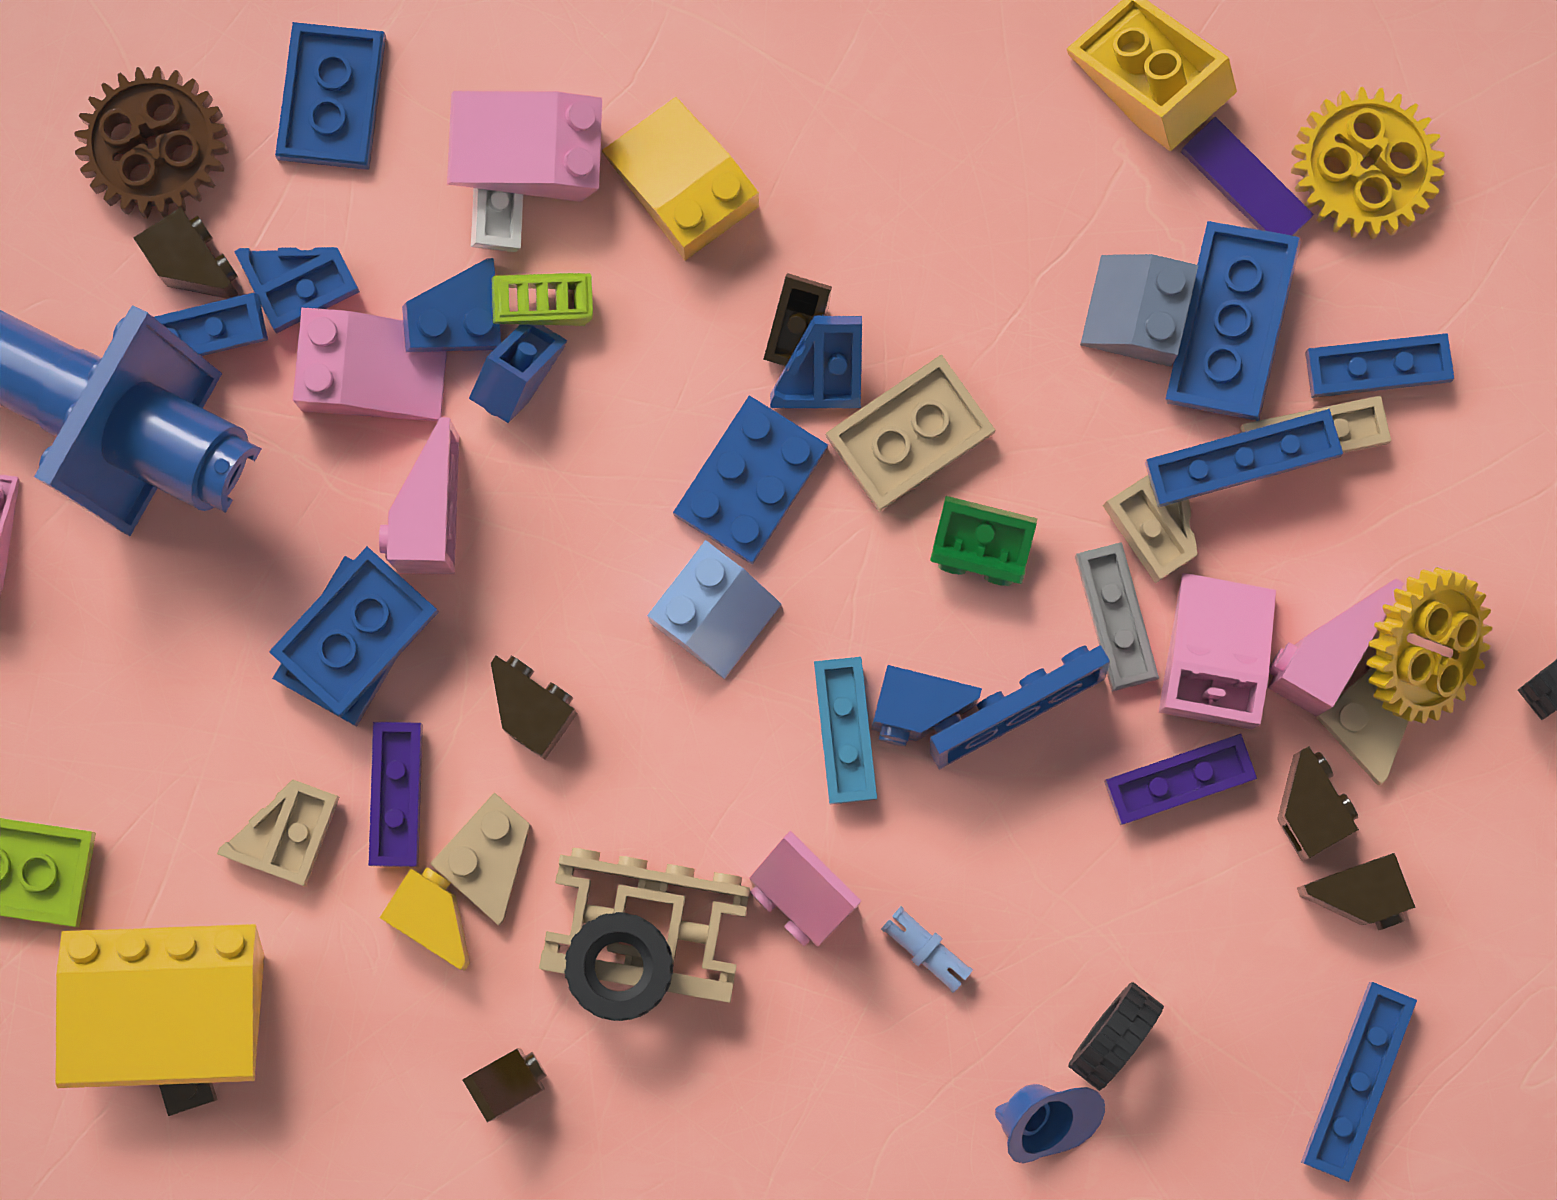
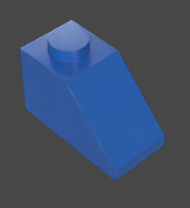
(516, 370)

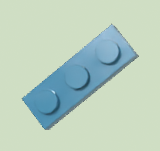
(845, 730)

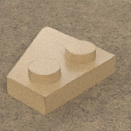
(1155, 534)
(1365, 728)
(285, 833)
(486, 856)

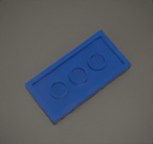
(1233, 320)
(1003, 713)

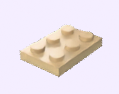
(910, 433)

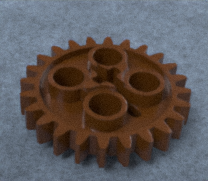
(135, 105)

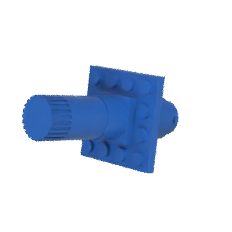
(123, 418)

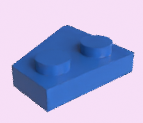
(296, 280)
(454, 314)
(823, 366)

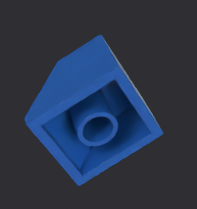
(916, 703)

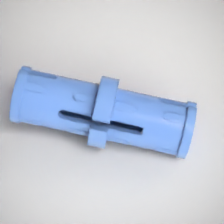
(927, 949)

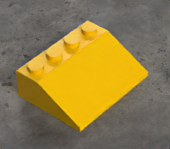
(158, 1005)

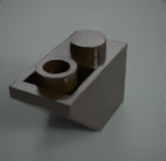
(182, 258)
(528, 710)
(1311, 807)

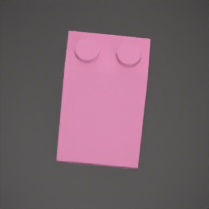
(526, 142)
(362, 368)
(424, 514)
(1323, 661)
(802, 890)

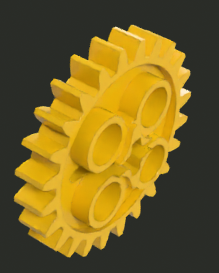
(1393, 132)
(1440, 609)

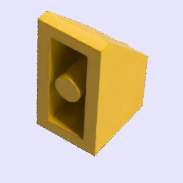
(429, 916)

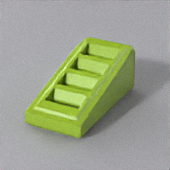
(562, 282)

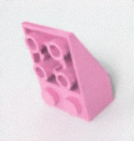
(1219, 652)

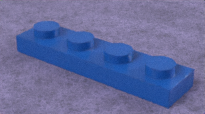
(1243, 458)
(1358, 1081)

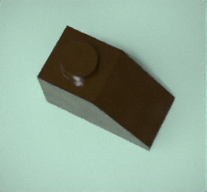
(1364, 893)
(506, 1083)

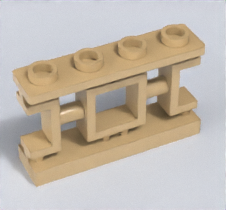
(651, 887)

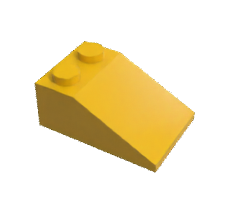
(1155, 70)
(682, 177)

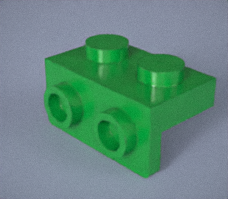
(983, 541)

